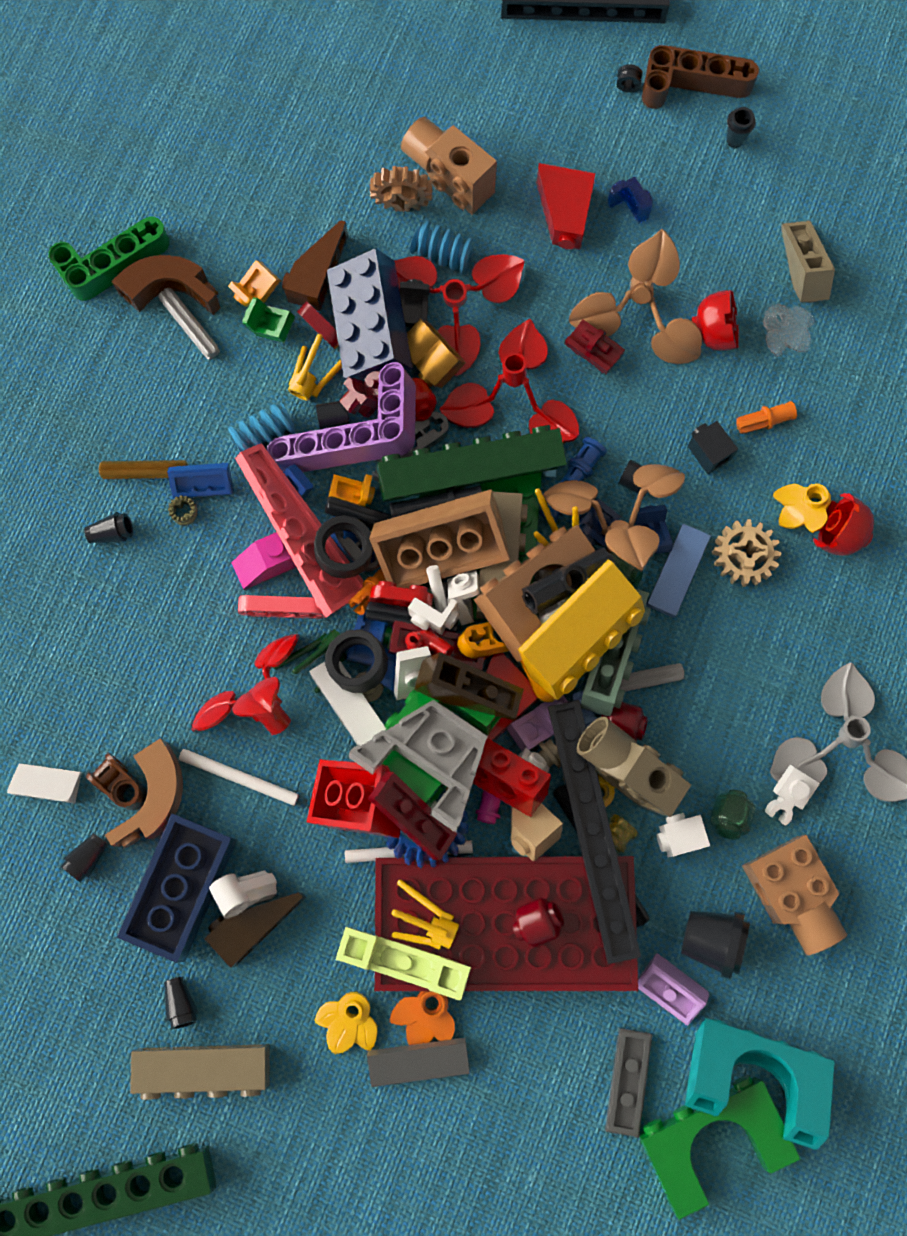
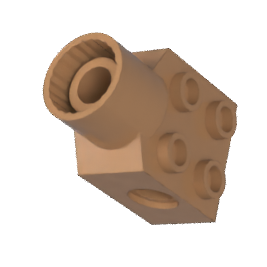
(452, 163)
(798, 893)

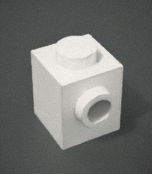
(682, 835)

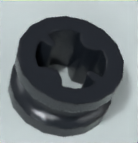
(629, 78)

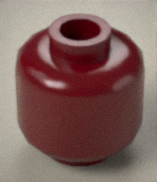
(630, 719)
(538, 922)

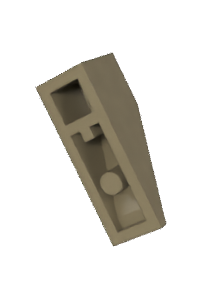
(808, 262)

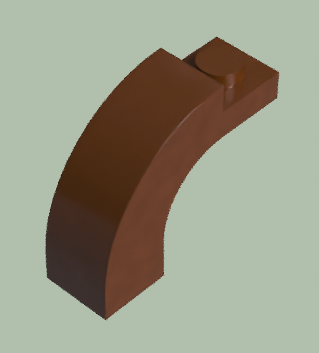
(153, 274)

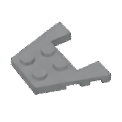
(438, 745)

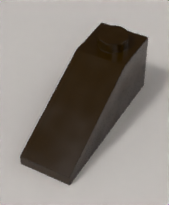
(467, 687)
(239, 935)

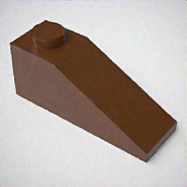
(309, 275)

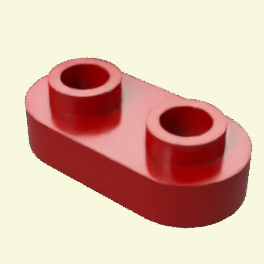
(389, 593)

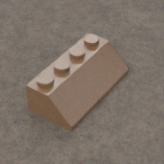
(451, 535)

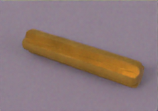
(137, 469)

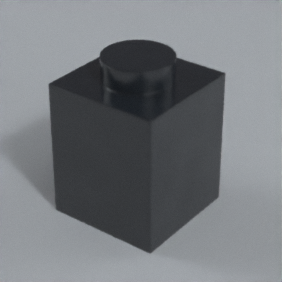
(711, 446)

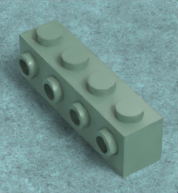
(605, 679)

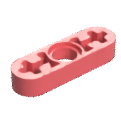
(279, 607)

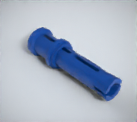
(581, 466)

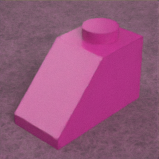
(262, 561)

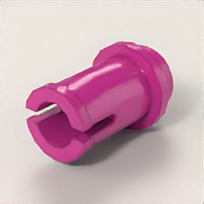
(488, 809)

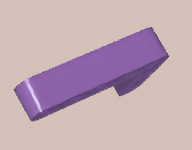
(358, 441)

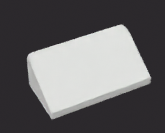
(45, 783)

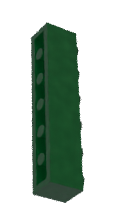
(472, 464)

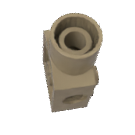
(632, 768)

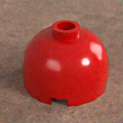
(718, 321)
(847, 527)

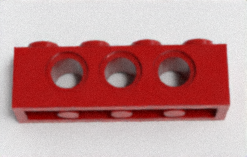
(511, 778)

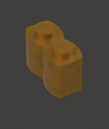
(432, 354)

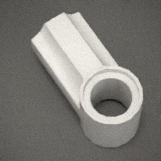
(237, 894)

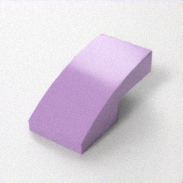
(534, 726)

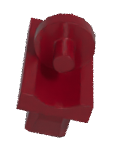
(594, 346)
(361, 395)

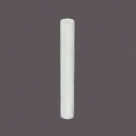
(437, 588)

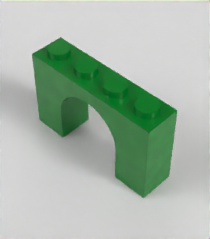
(413, 776)
(670, 1142)

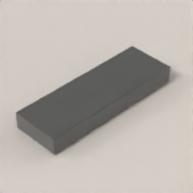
(418, 1062)
(628, 1082)

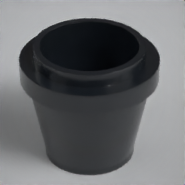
(716, 940)

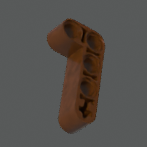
(696, 72)

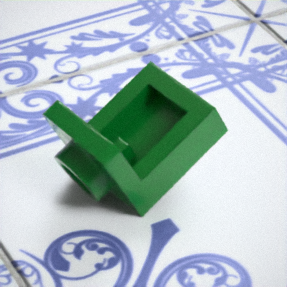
(267, 320)

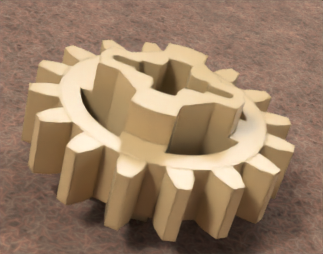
(756, 544)

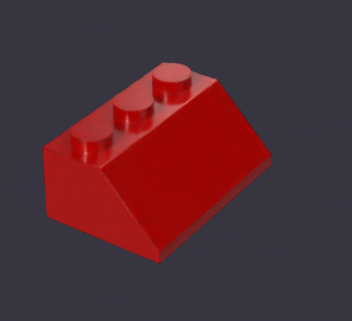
(343, 802)

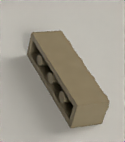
(512, 514)
(200, 1070)

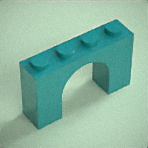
(802, 1074)

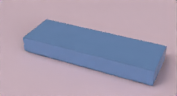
(678, 571)

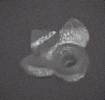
(790, 332)

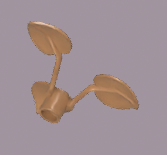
(649, 263)
(627, 541)

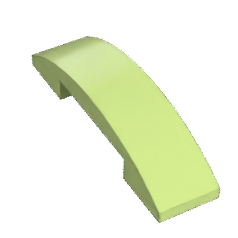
(404, 963)

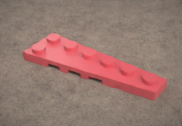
(297, 529)

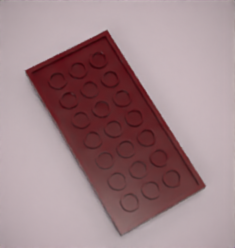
(484, 903)

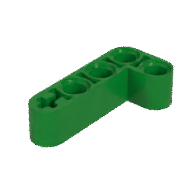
(148, 230)

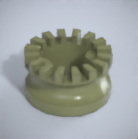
(179, 502)

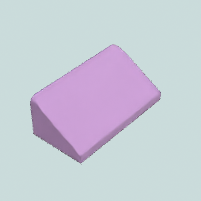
(672, 989)

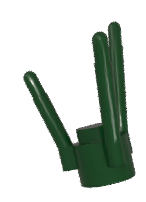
(321, 644)

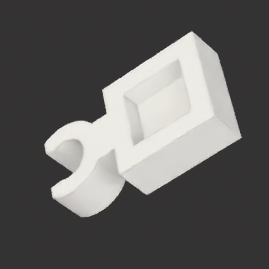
(793, 790)

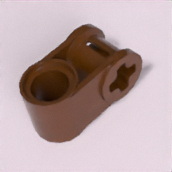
(114, 779)

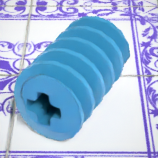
(442, 247)
(262, 430)

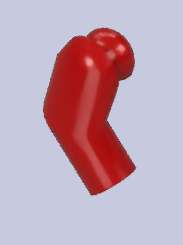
(430, 639)

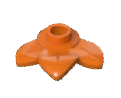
(421, 1022)

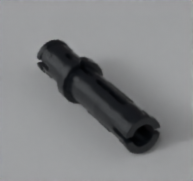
(404, 507)

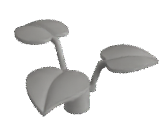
(853, 697)

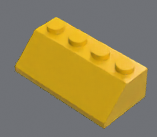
(582, 630)

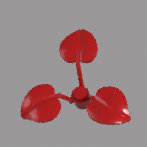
(496, 277)
(519, 351)
(261, 701)

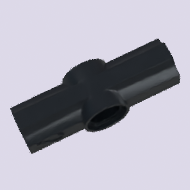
(554, 586)

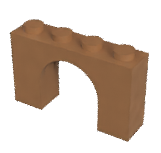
(503, 600)

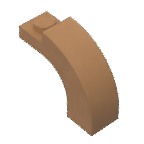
(162, 798)

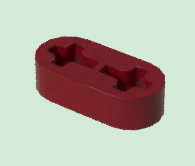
(318, 323)

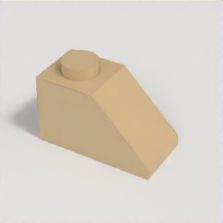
(534, 834)

